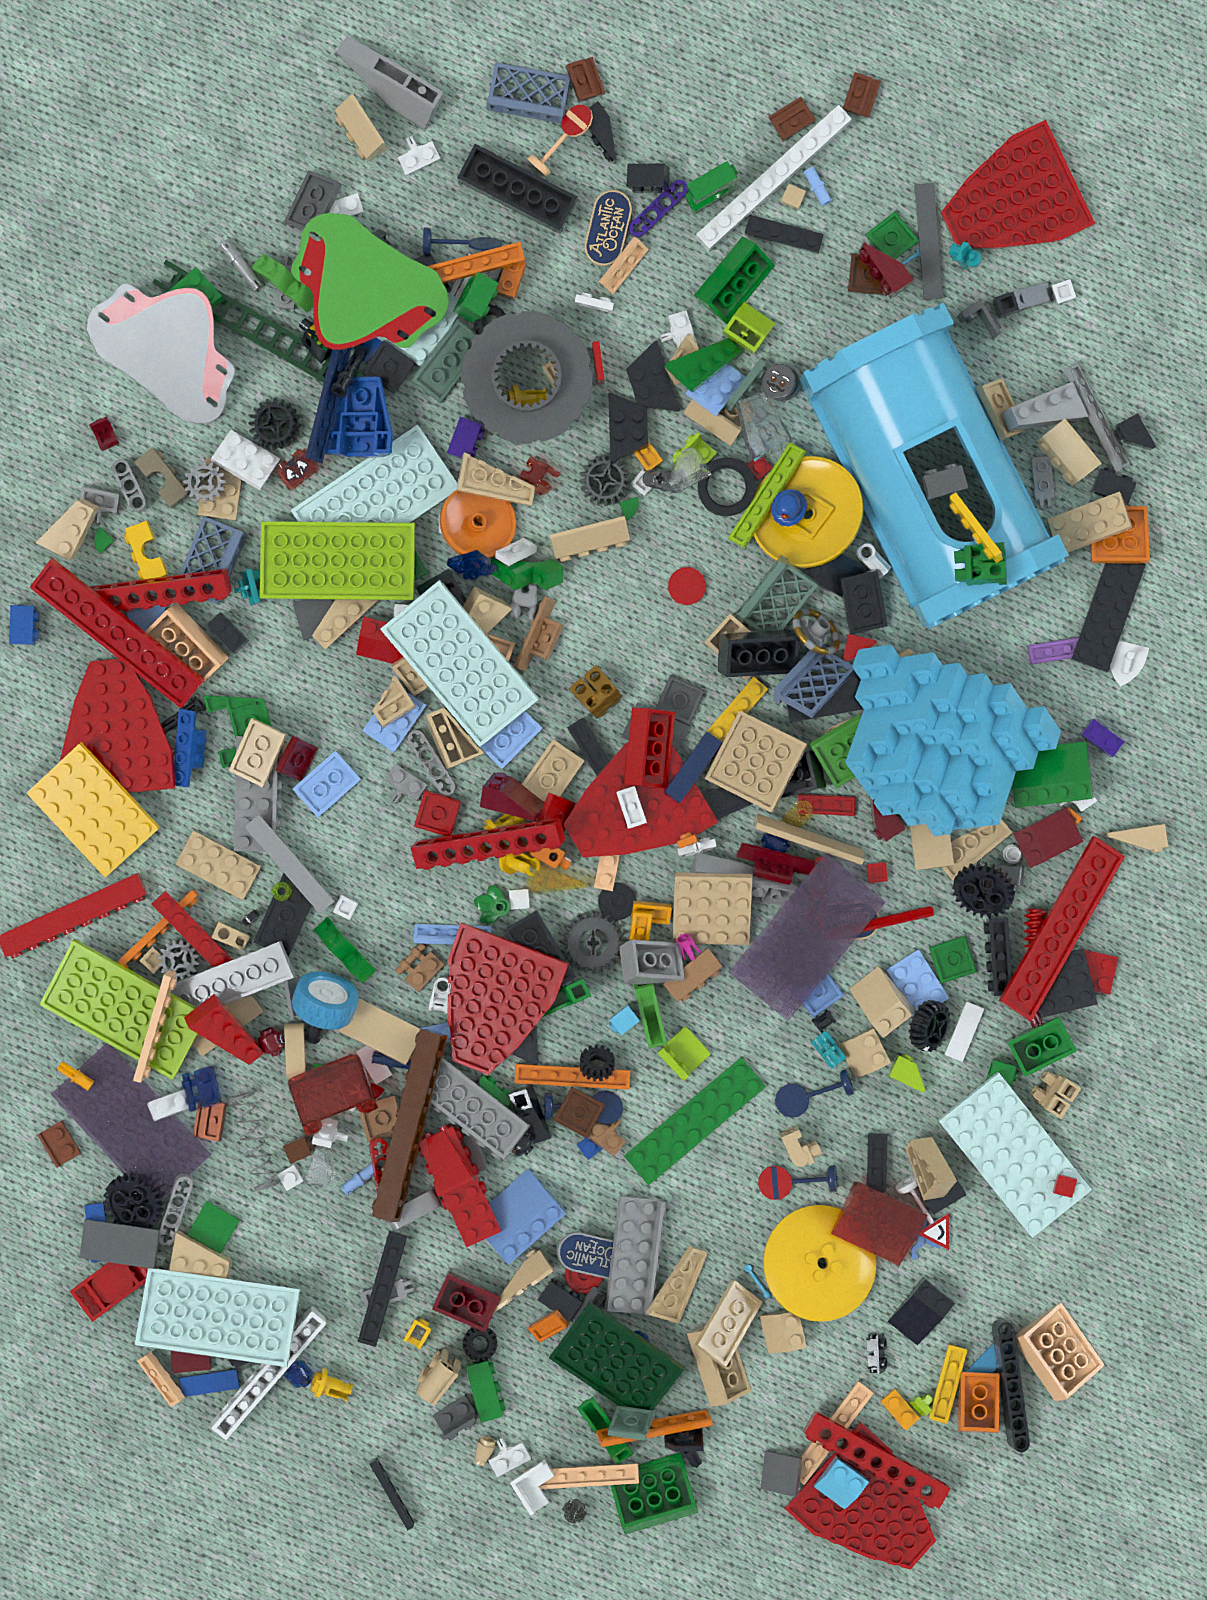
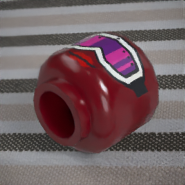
(271, 1041)

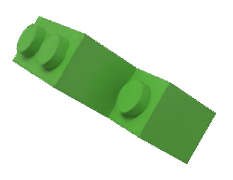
(284, 281)
(650, 1015)

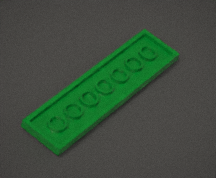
(694, 1121)

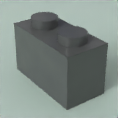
(944, 482)

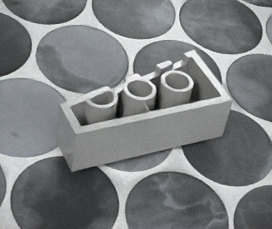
(1046, 409)

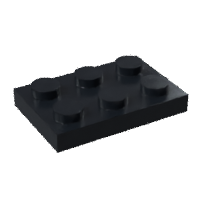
(863, 602)

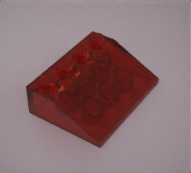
(878, 1223)

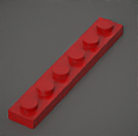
(190, 930)

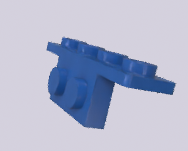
(189, 747)

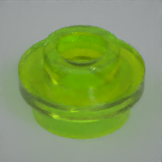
(277, 886)

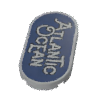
(586, 1254)

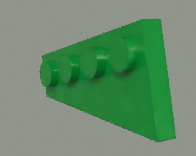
(703, 364)

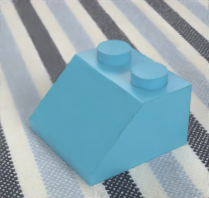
(841, 1482)

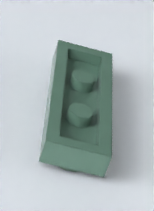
(746, 386)

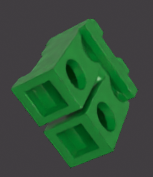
(978, 567)

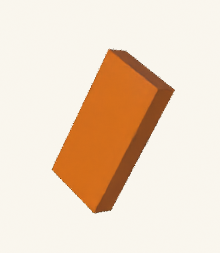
(548, 1326)

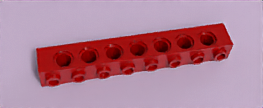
(217, 578)
(550, 828)
(933, 1499)

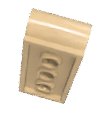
(437, 1377)

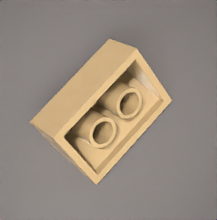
(359, 129)
(724, 425)
(1068, 452)

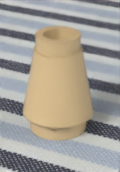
(484, 1450)

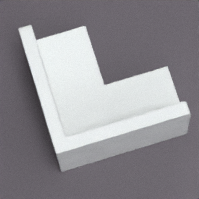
(528, 1486)

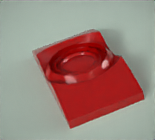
(108, 1287)

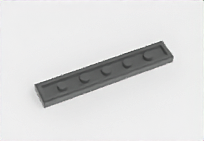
(928, 241)

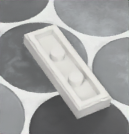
(964, 1031)

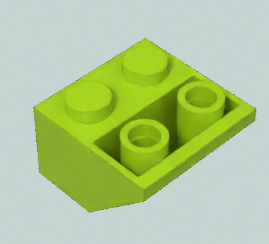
(748, 328)

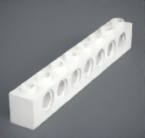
(266, 1376)

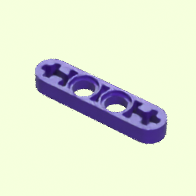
(655, 206)

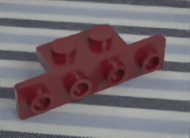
(774, 864)

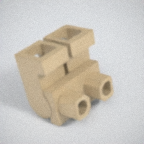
(1054, 1092)
(799, 1152)

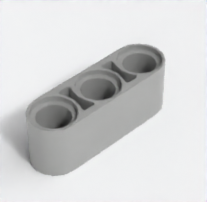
(123, 478)
(417, 1208)

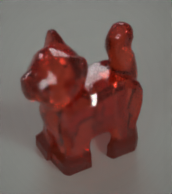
(536, 475)

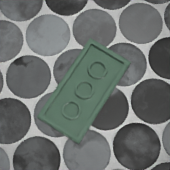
(444, 363)

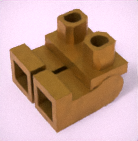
(599, 700)

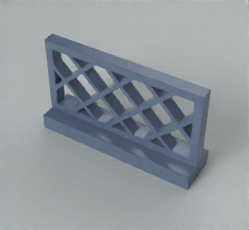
(521, 107)
(230, 555)
(799, 674)

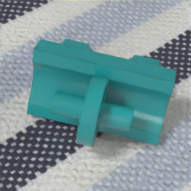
(965, 255)
(253, 593)
(828, 1049)

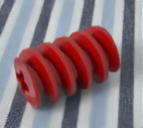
(1035, 921)

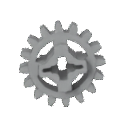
(210, 476)
(170, 955)

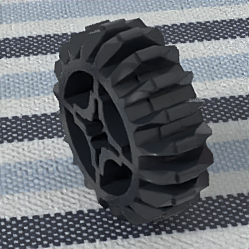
(282, 422)
(929, 1025)

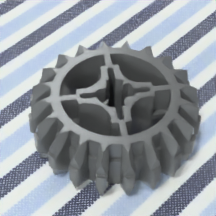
(600, 496)

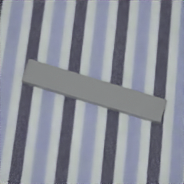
(1097, 418)
(289, 863)

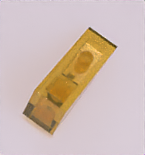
(549, 880)

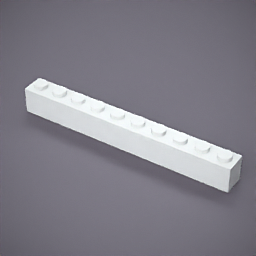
(773, 178)

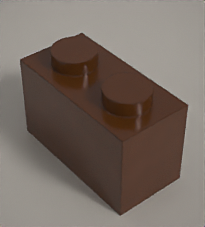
(299, 1148)

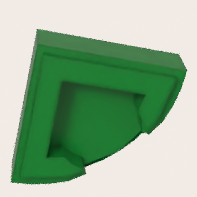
(629, 507)
(102, 540)

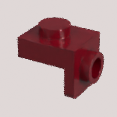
(104, 433)

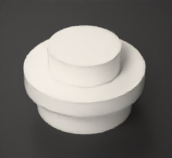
(1012, 853)

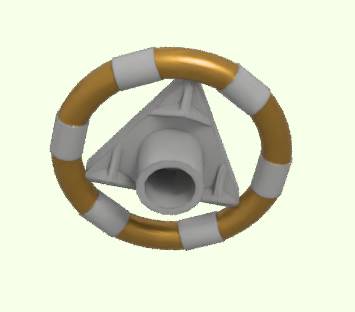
(815, 631)

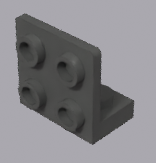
(983, 310)
(455, 1417)

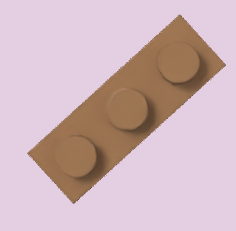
(695, 975)

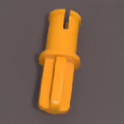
(75, 1076)

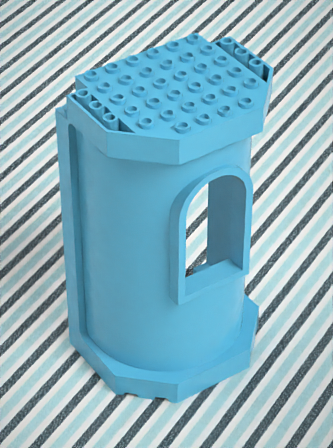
(892, 397)

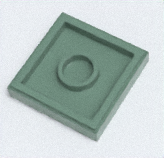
(631, 1423)

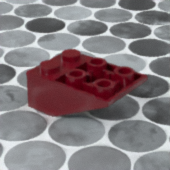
(885, 269)

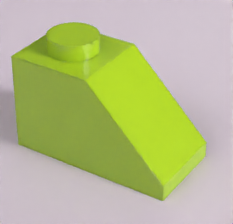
(907, 1072)

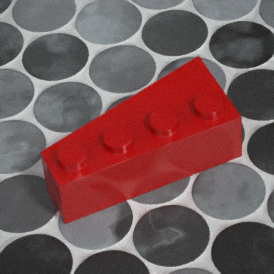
(223, 1029)

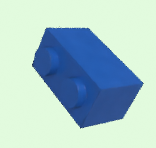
(23, 625)

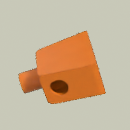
(558, 859)

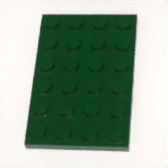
(616, 1360)

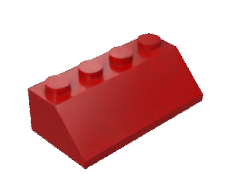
(374, 643)
(649, 747)

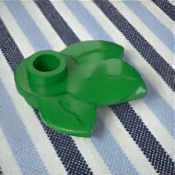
(489, 905)

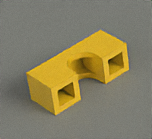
(138, 537)

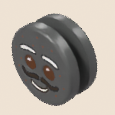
(780, 382)

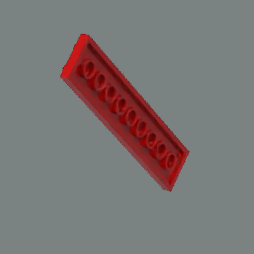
(116, 633)
(1061, 928)

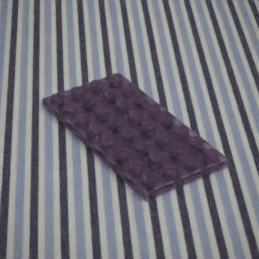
(806, 937)
(122, 1126)

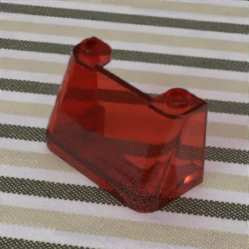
(331, 1091)

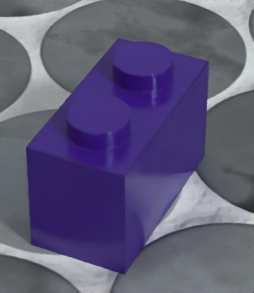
(465, 438)
(1101, 738)

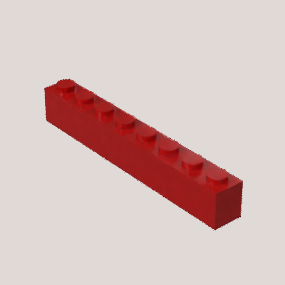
(71, 915)

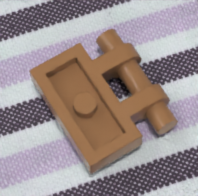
(423, 971)

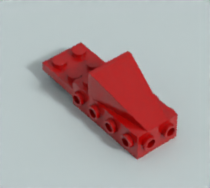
(459, 1184)

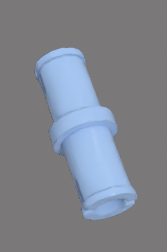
(817, 186)
(358, 1180)

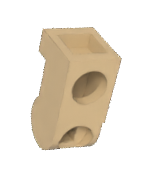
(230, 936)

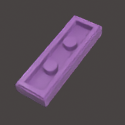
(1051, 651)

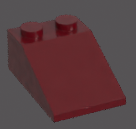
(510, 797)
(885, 826)
(1048, 837)
(465, 1301)

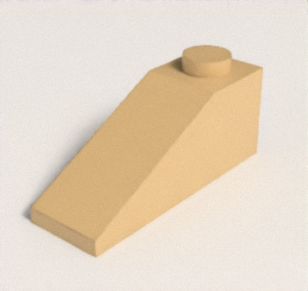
(1147, 837)

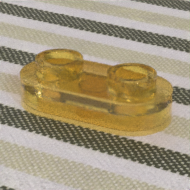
(794, 817)

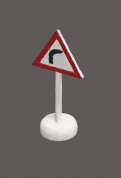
(937, 1230)

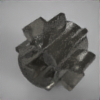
(574, 1511)

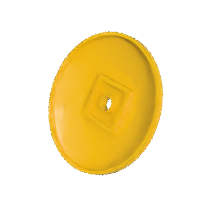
(835, 520)
(798, 1280)

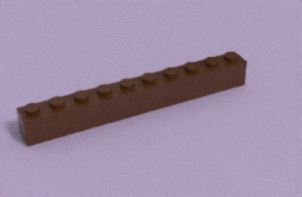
(409, 1125)

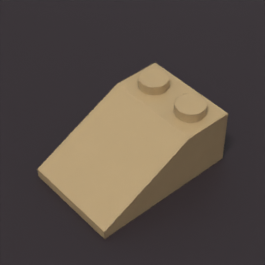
(882, 1001)

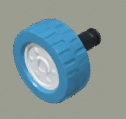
(324, 1002)

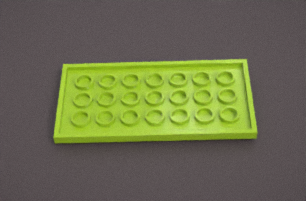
(337, 560)
(117, 1007)

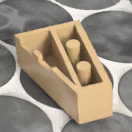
(70, 529)
(486, 608)
(451, 739)
(930, 1168)
(198, 1259)

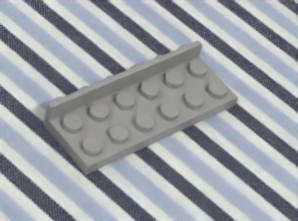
(255, 800)
(476, 1111)
(635, 1254)

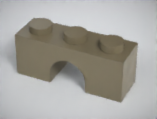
(153, 463)

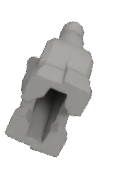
(524, 599)

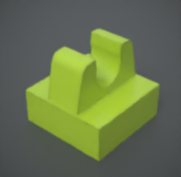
(921, 1405)

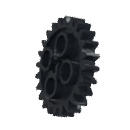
(987, 885)
(129, 1189)

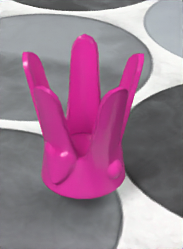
(684, 942)

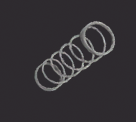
(270, 1183)

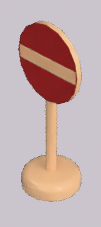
(574, 123)

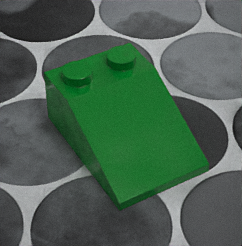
(1041, 1046)

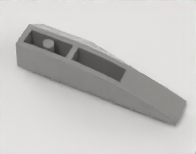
(392, 83)
(763, 890)

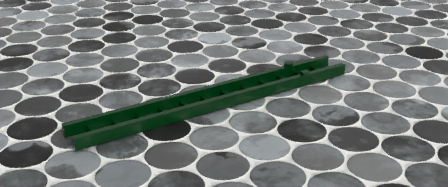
(230, 301)

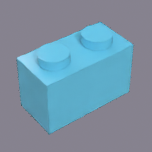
(623, 1020)

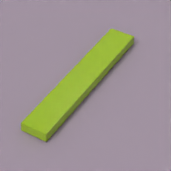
(766, 494)

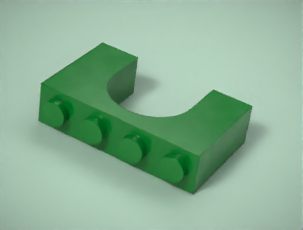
(711, 187)

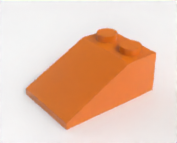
(978, 1403)

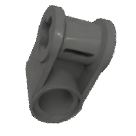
(658, 480)
(1014, 872)

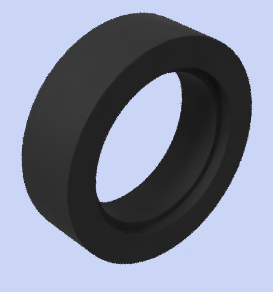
(747, 475)

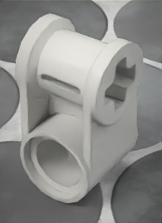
(439, 996)

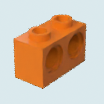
(511, 280)

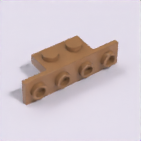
(541, 637)

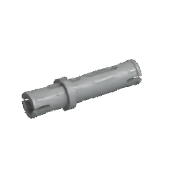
(240, 264)

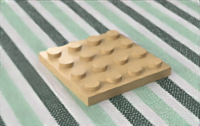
(756, 761)
(713, 907)

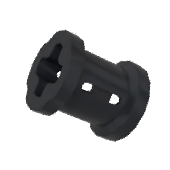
(823, 1020)

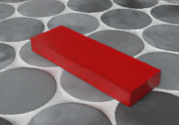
(829, 804)

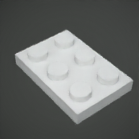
(245, 460)

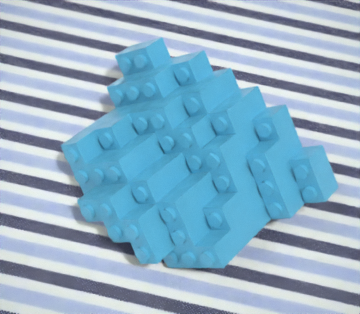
(941, 740)

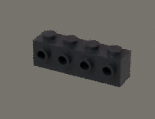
(999, 954)

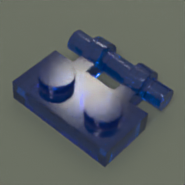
(471, 565)
(207, 1088)

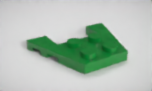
(240, 713)

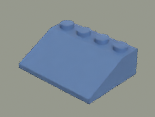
(524, 1215)

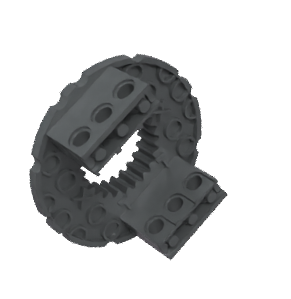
(549, 417)

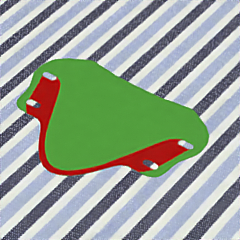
(365, 285)

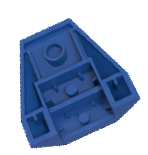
(361, 422)

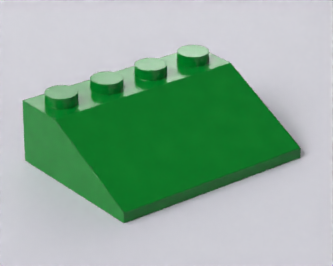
(1056, 777)
(659, 1496)

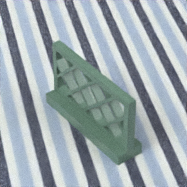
(766, 585)

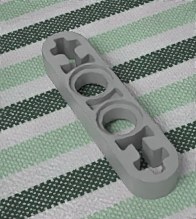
(429, 764)
(178, 1210)

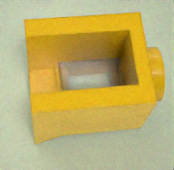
(418, 1333)

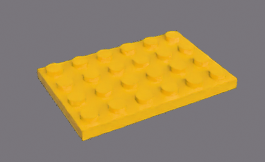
(93, 810)

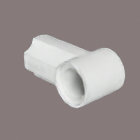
(874, 561)

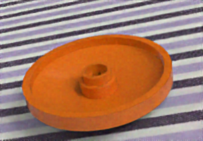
(494, 520)

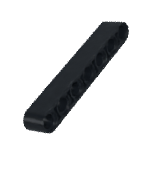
(1016, 1391)

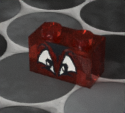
(296, 470)

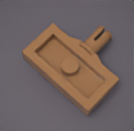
(607, 1137)

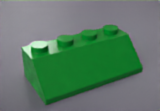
(734, 279)

